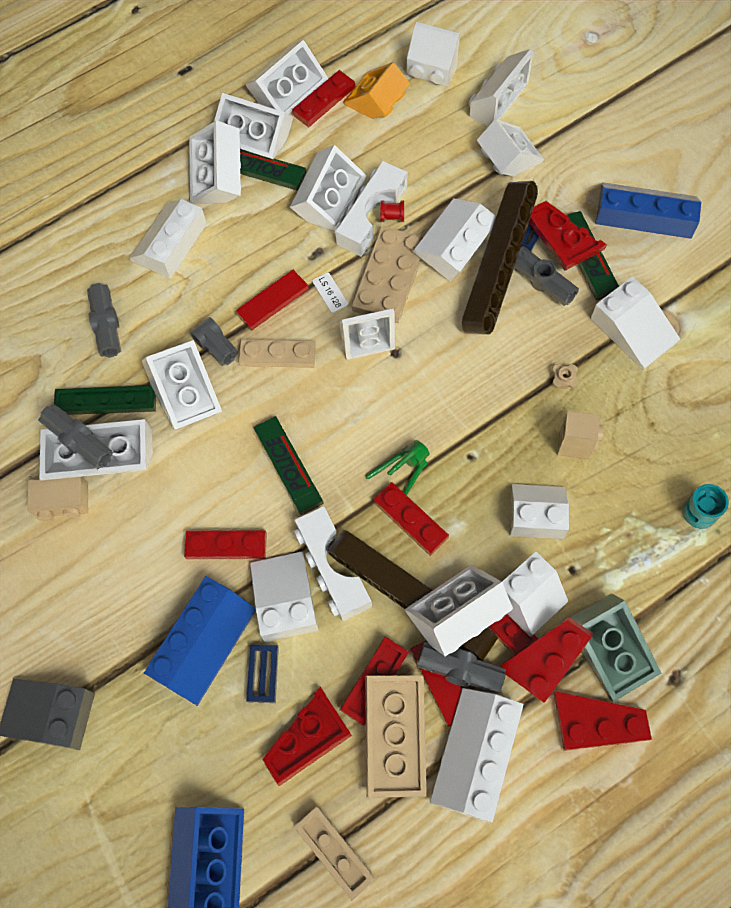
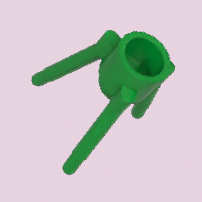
(411, 455)

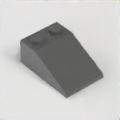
(46, 713)

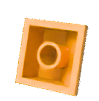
(378, 91)

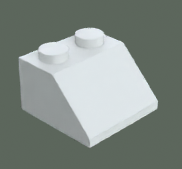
(433, 54)
(508, 148)
(539, 511)
(534, 593)

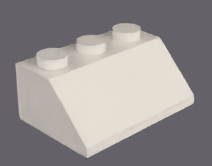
(287, 78)
(502, 88)
(260, 127)
(215, 164)
(328, 189)
(455, 237)
(170, 238)
(459, 609)

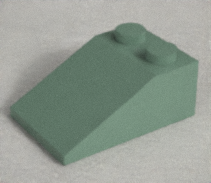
(617, 647)

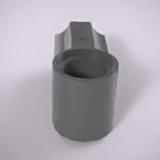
(210, 337)

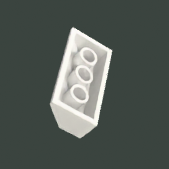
(127, 439)
(477, 754)

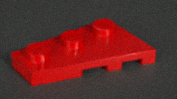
(563, 238)
(548, 659)
(598, 723)
(307, 739)

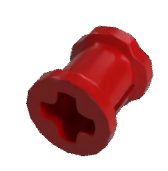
(392, 211)

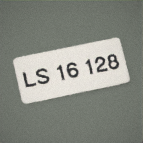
(330, 292)

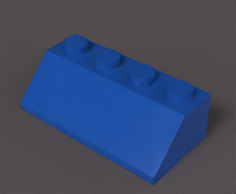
(648, 210)
(200, 640)
(206, 858)

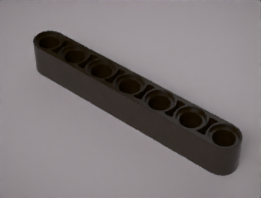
(499, 258)
(394, 582)

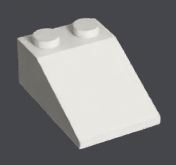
(635, 323)
(368, 333)
(181, 384)
(283, 597)

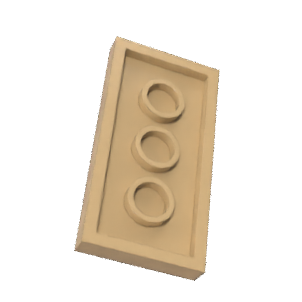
(388, 273)
(395, 736)

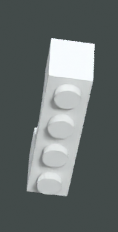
(355, 230)
(347, 593)

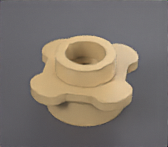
(565, 383)

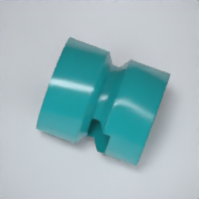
(705, 506)

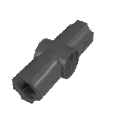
(552, 283)
(104, 320)
(75, 436)
(462, 669)

